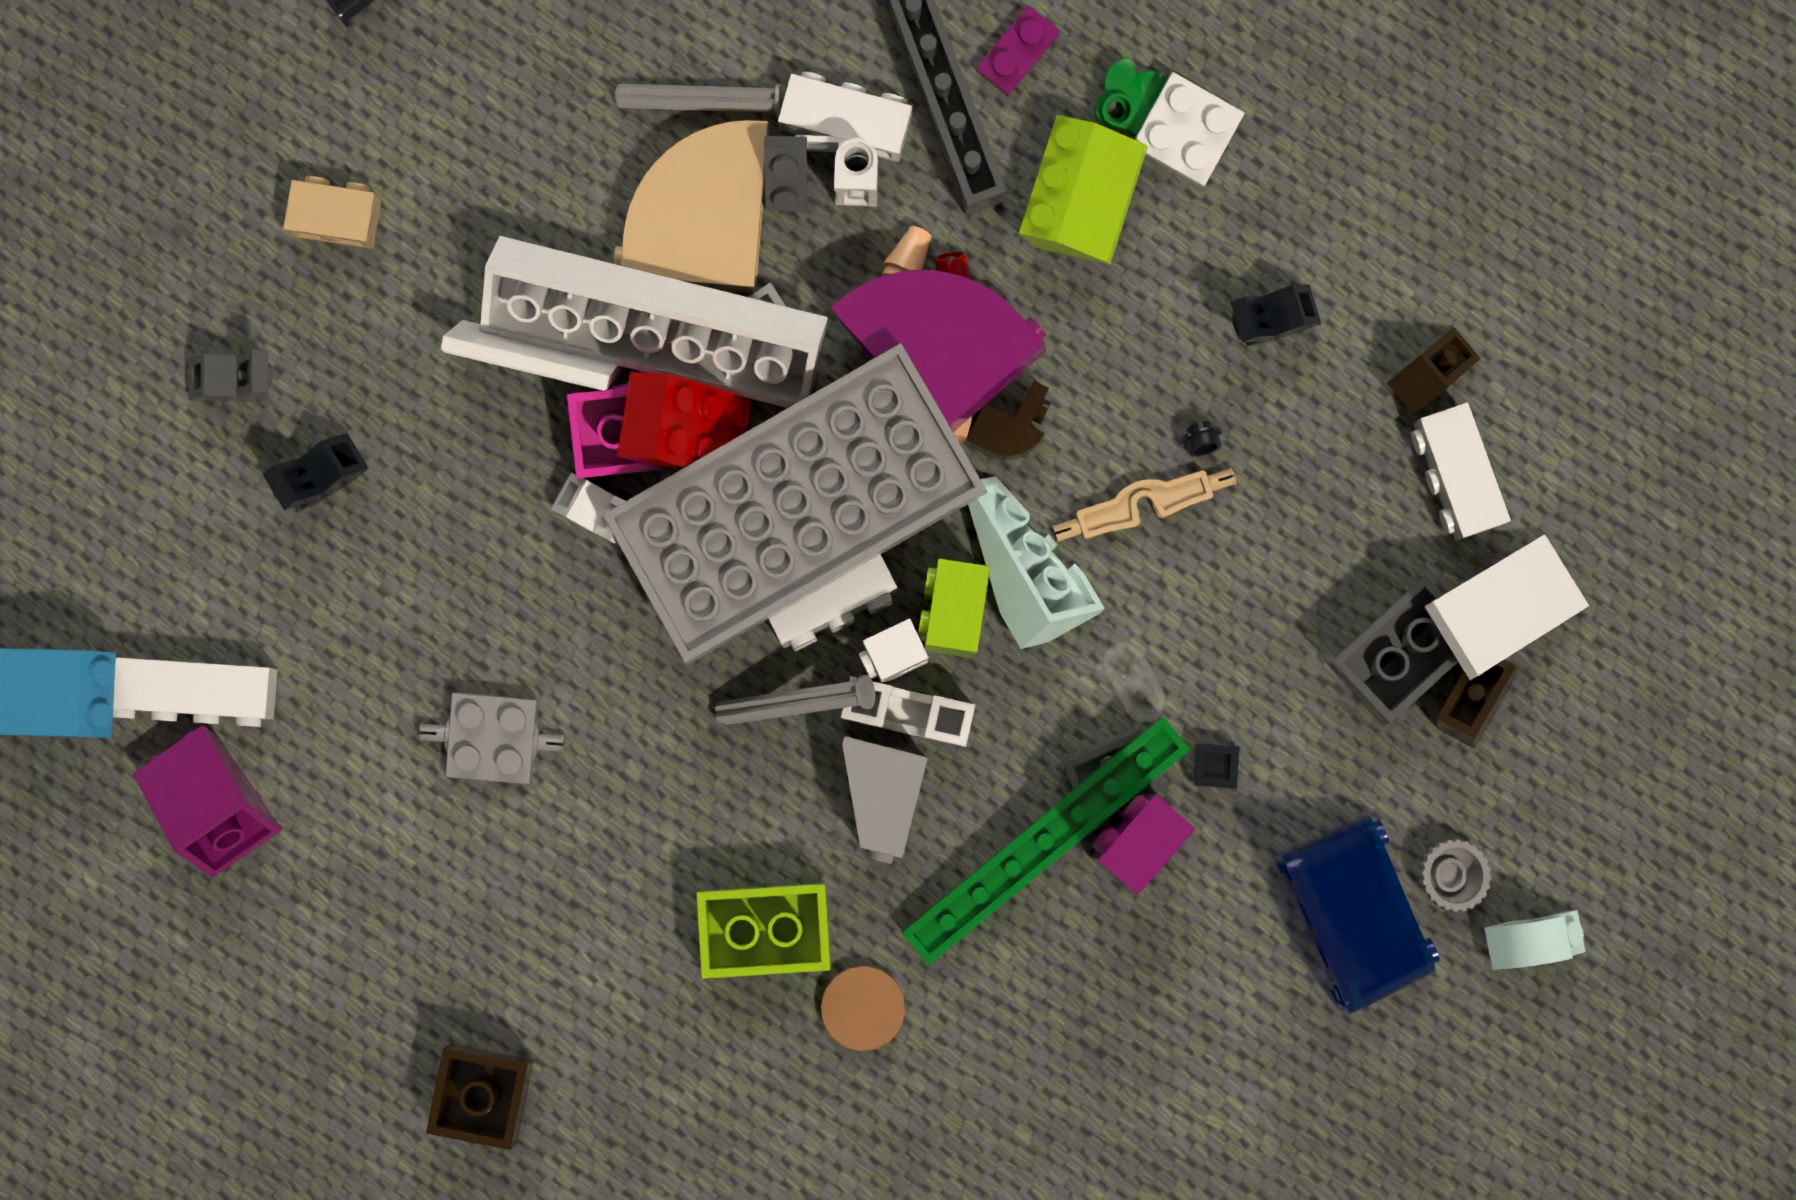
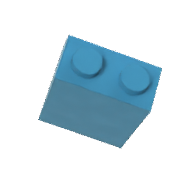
(56, 693)

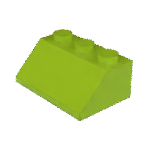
(1082, 190)

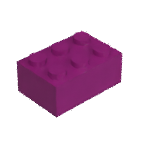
(1141, 841)

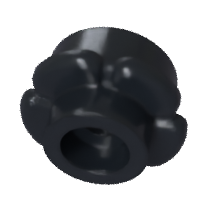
(1202, 439)

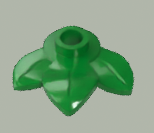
(1132, 92)

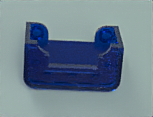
(1357, 913)

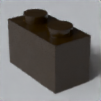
(1475, 703)

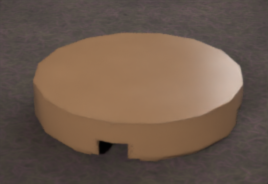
(863, 1008)

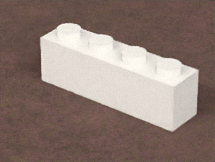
(194, 689)

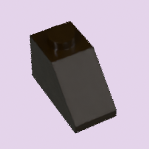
(1433, 371)

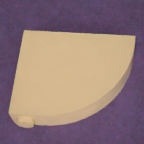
(701, 210)

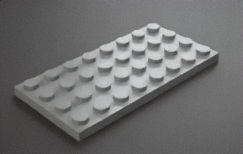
(794, 504)

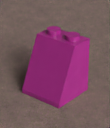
(205, 802)

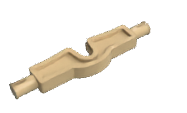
(1165, 499)

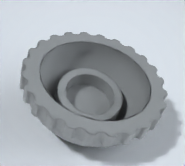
(1455, 875)

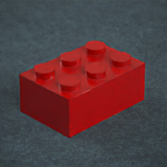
(678, 420)

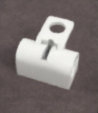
(850, 186)

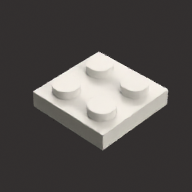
(1188, 129)

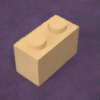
(332, 212)

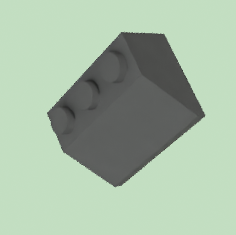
(1397, 655)

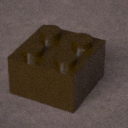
(480, 1096)

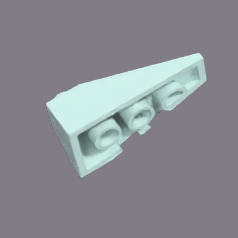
(1029, 582)

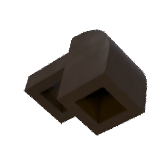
(1008, 437)

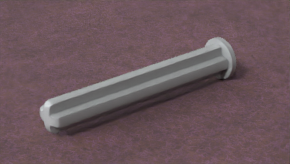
(699, 98)
(797, 702)

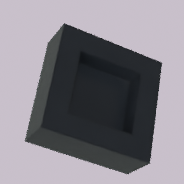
(1216, 766)

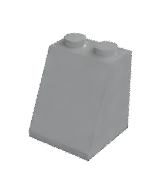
(883, 795)

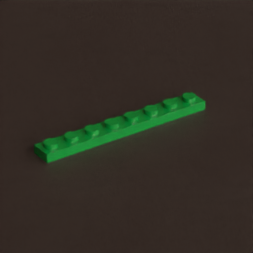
(1045, 840)

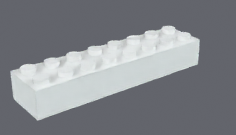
(651, 322)

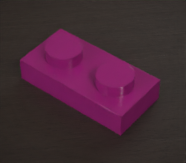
(1018, 51)

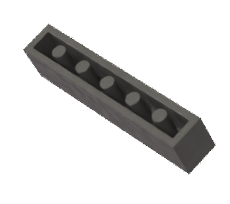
(948, 103)

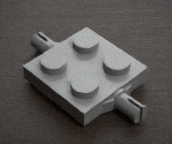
(492, 738)

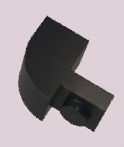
(1275, 314)
(317, 473)

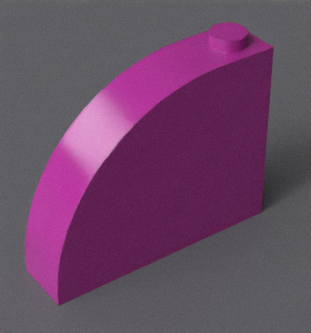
(953, 330)

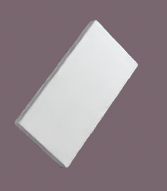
(470, 342)
(1506, 607)

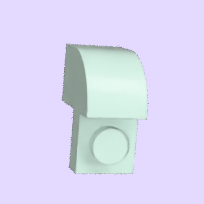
(1535, 941)

